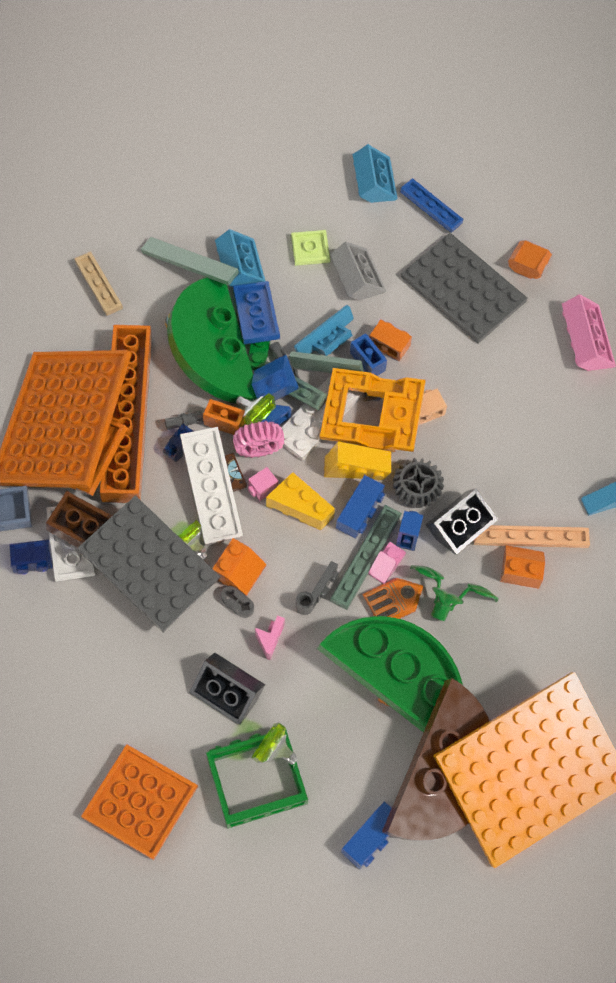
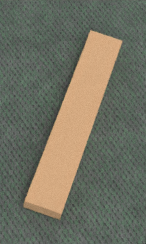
(534, 536)

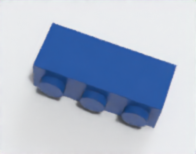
(361, 507)
(368, 838)

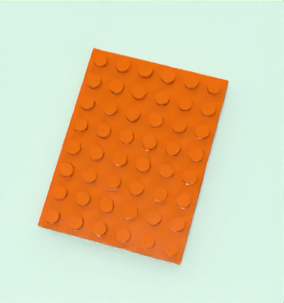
(62, 418)

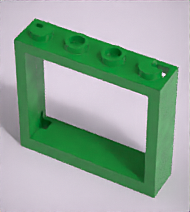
(237, 747)

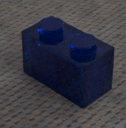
(31, 556)

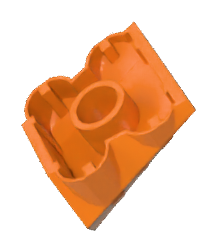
(529, 259)

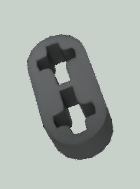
(240, 598)

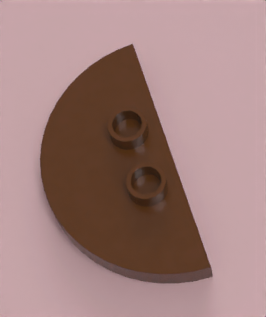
(425, 801)

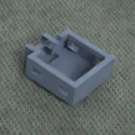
(15, 508)

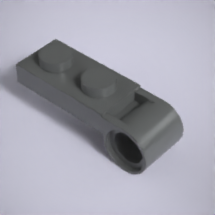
(320, 591)

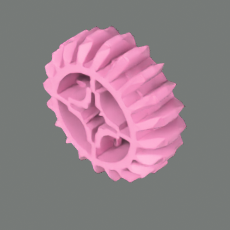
(258, 439)

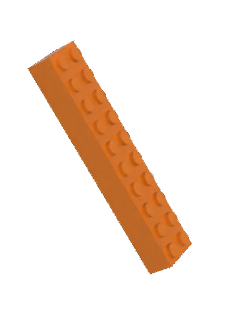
(125, 472)

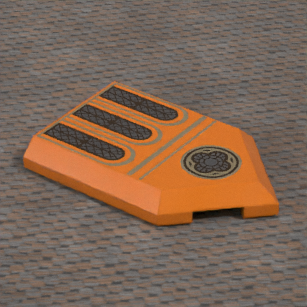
(394, 598)

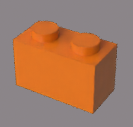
(390, 340)
(223, 416)

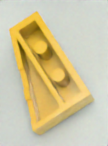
(355, 461)
(300, 501)

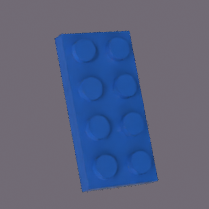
(256, 312)

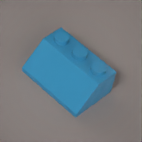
(374, 175)
(240, 252)

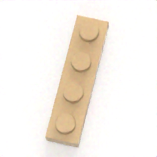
(98, 283)

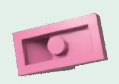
(386, 562)
(269, 640)

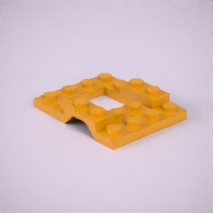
(398, 416)

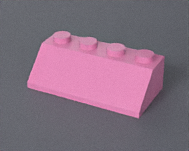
(588, 334)

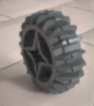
(431, 478)

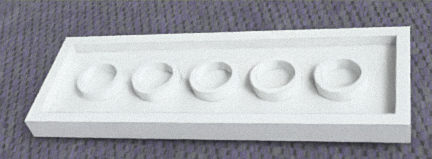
(304, 427)
(211, 486)

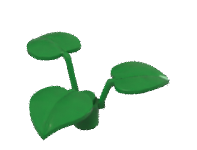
(443, 598)

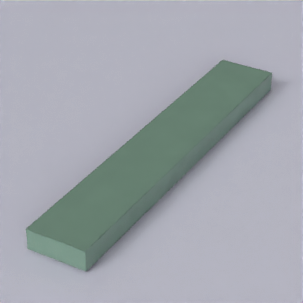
(190, 261)
(365, 557)

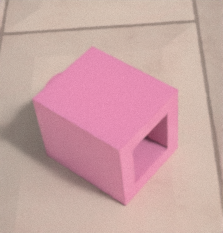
(262, 484)

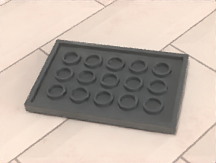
(464, 287)
(149, 563)

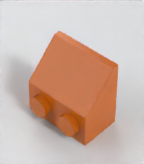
(239, 566)
(523, 567)

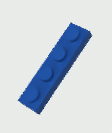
(431, 205)

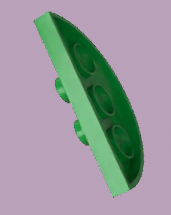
(209, 341)
(393, 662)

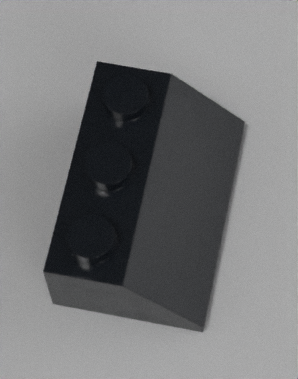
(462, 521)
(226, 688)

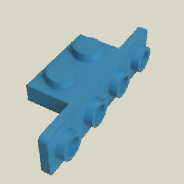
(328, 335)

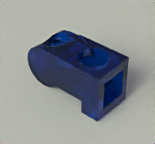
(174, 447)

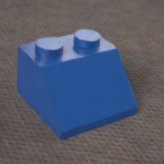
(275, 379)

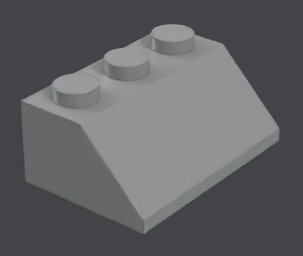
(357, 271)

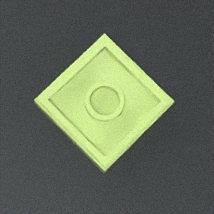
(310, 247)

